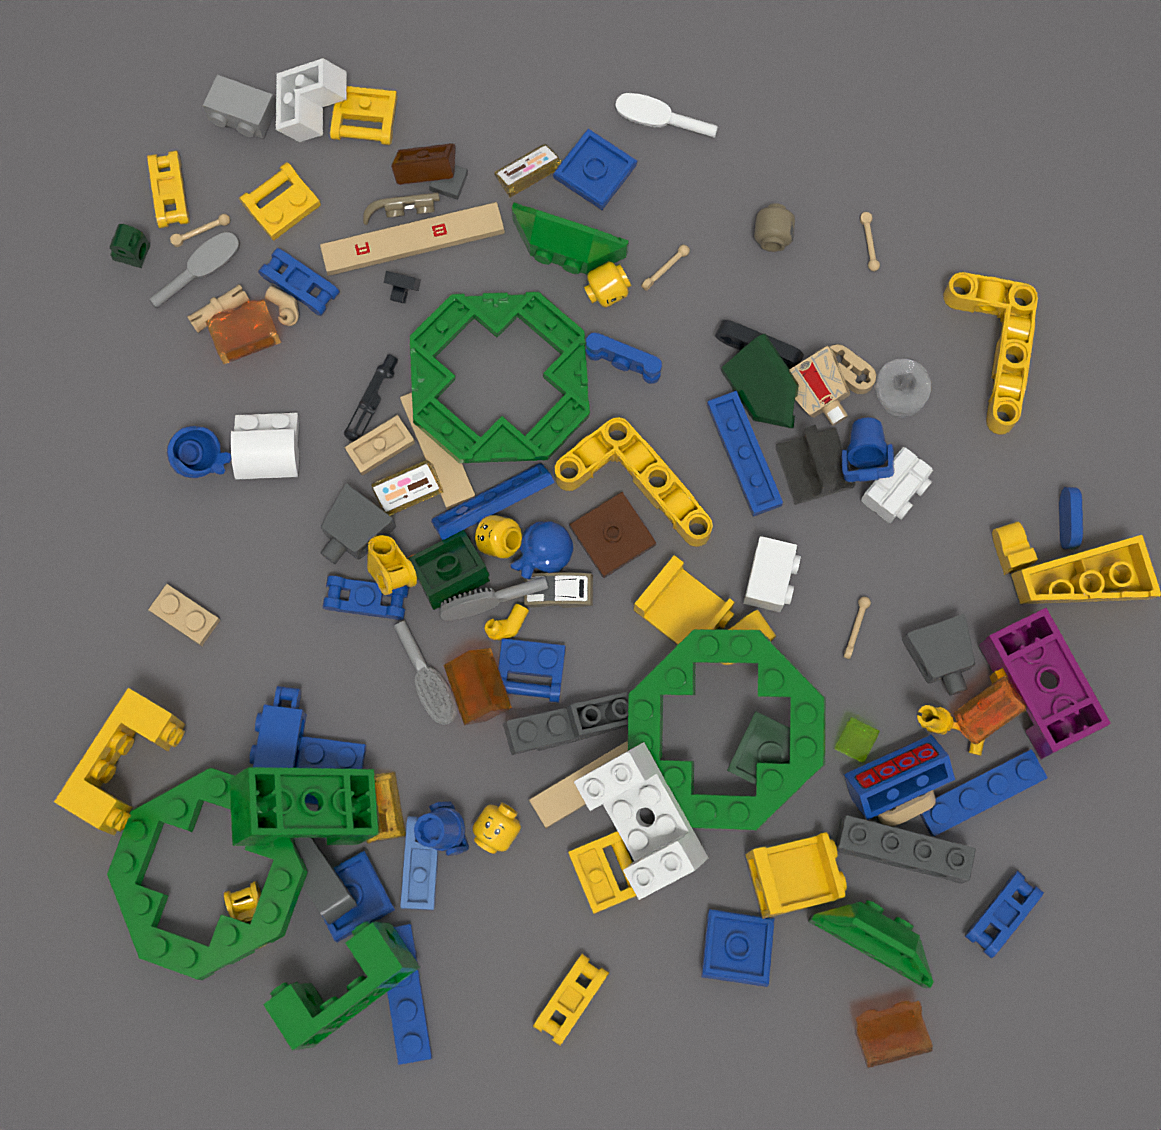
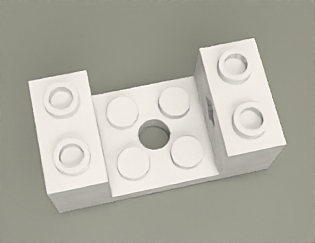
(660, 849)

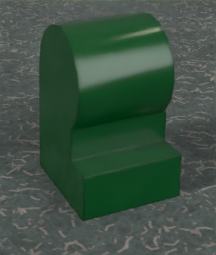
(126, 246)

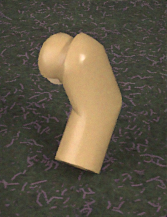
(287, 305)

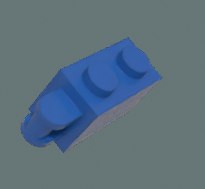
(279, 731)

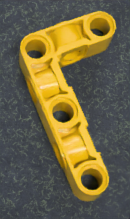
(997, 297)
(642, 464)

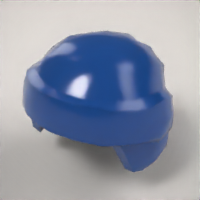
(196, 452)
(545, 548)

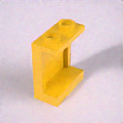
(796, 875)

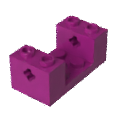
(1060, 713)

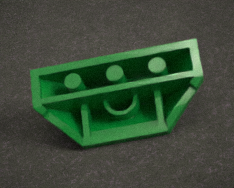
(566, 242)
(879, 938)

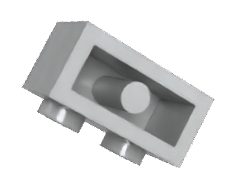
(239, 107)

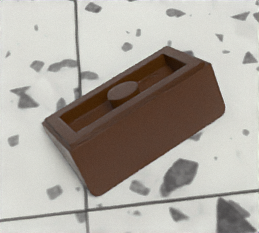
(424, 164)

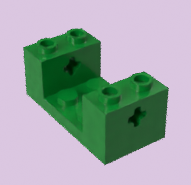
(272, 805)
(309, 1020)

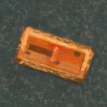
(989, 710)

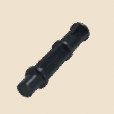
(370, 398)

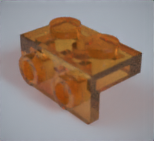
(892, 1033)

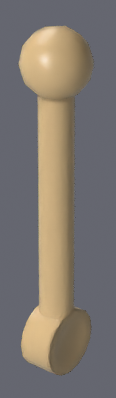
(866, 219)
(177, 239)
(683, 251)
(864, 603)

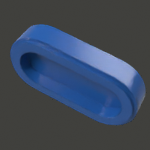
(1071, 518)

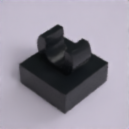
(401, 285)

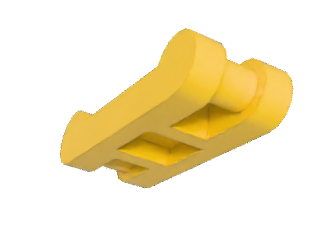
(168, 189)
(570, 999)

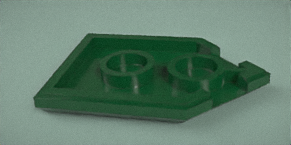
(763, 383)

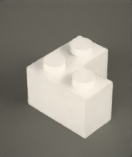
(303, 94)

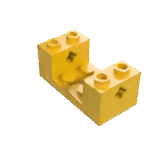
(82, 790)

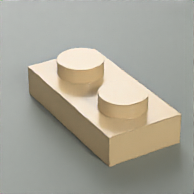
(379, 445)
(184, 615)

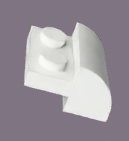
(265, 446)

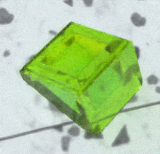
(857, 739)

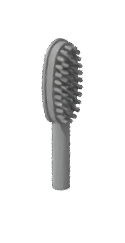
(202, 263)
(484, 601)
(429, 683)

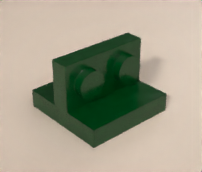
(449, 569)
(762, 743)

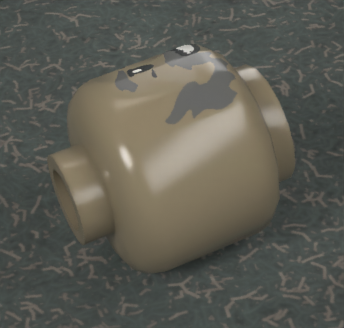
(774, 227)

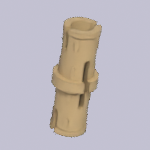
(226, 302)

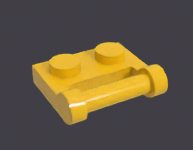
(365, 105)
(286, 208)
(597, 875)

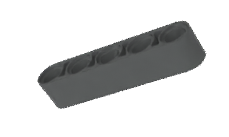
(323, 882)

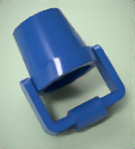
(868, 452)
(442, 829)

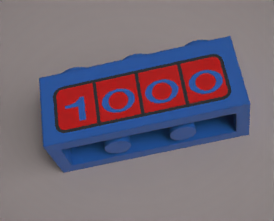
(899, 777)

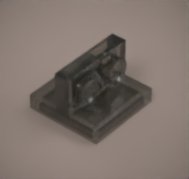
(813, 464)

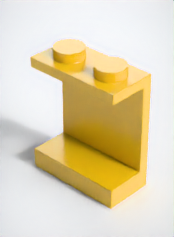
(680, 603)

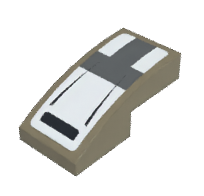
(564, 590)

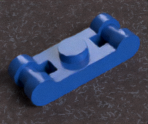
(298, 281)
(623, 356)
(364, 598)
(1004, 914)

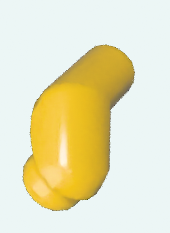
(507, 627)

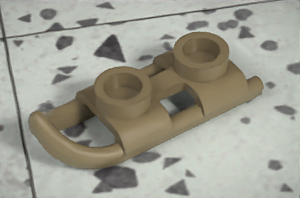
(395, 206)

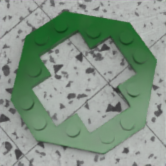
(502, 439)
(775, 679)
(145, 906)

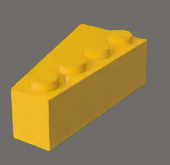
(1101, 574)

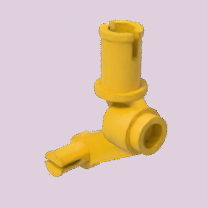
(940, 721)

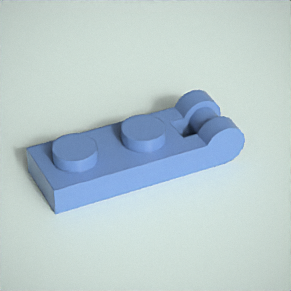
(418, 872)

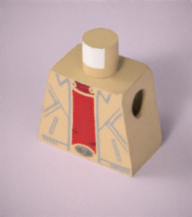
(821, 386)

